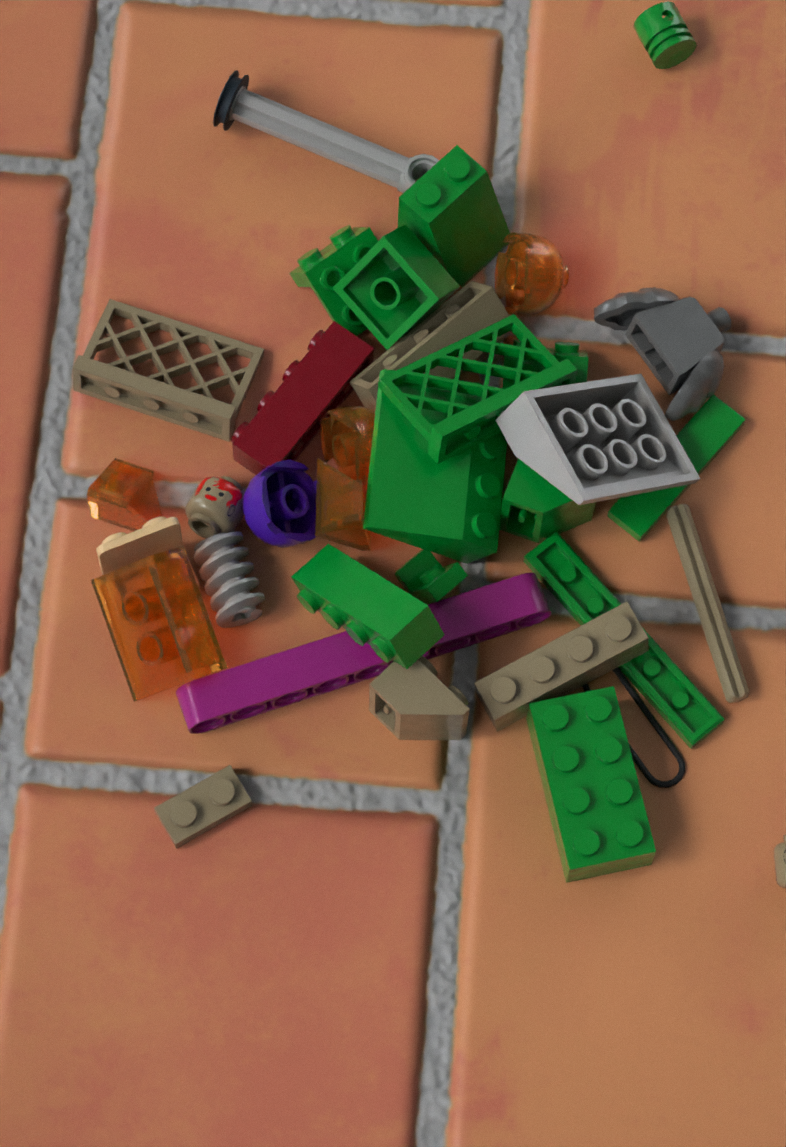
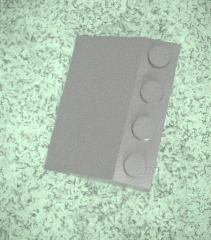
(597, 439)

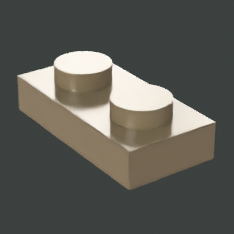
(203, 806)

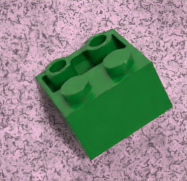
(537, 508)

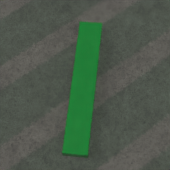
(653, 671)

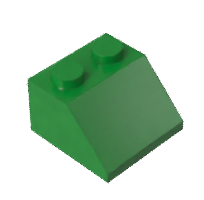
(395, 286)

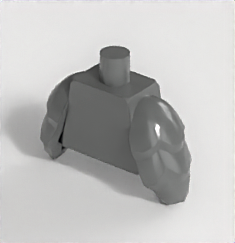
(673, 340)

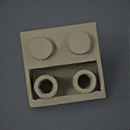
(418, 704)

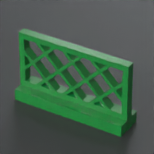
(477, 422)

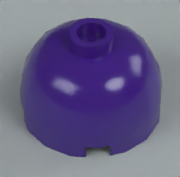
(281, 504)

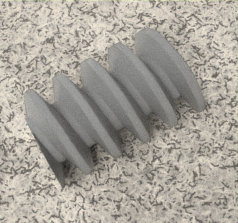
(227, 579)

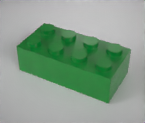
(590, 784)

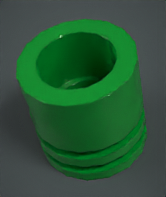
(665, 38)

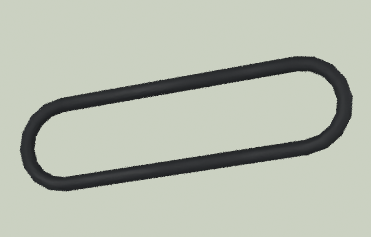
(662, 784)

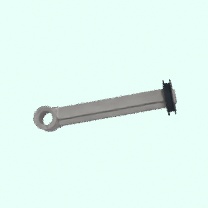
(317, 136)

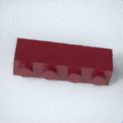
(294, 412)

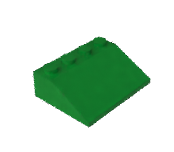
(431, 505)

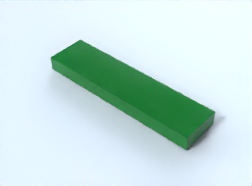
(702, 441)

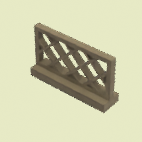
(150, 393)

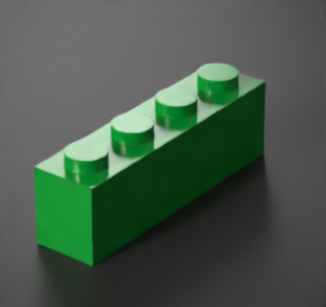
(367, 607)

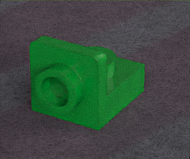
(427, 578)

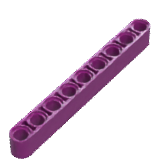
(343, 662)

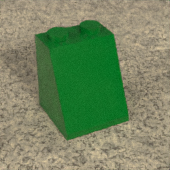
(456, 215)

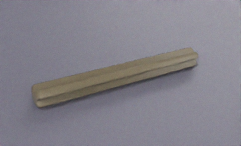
(707, 603)

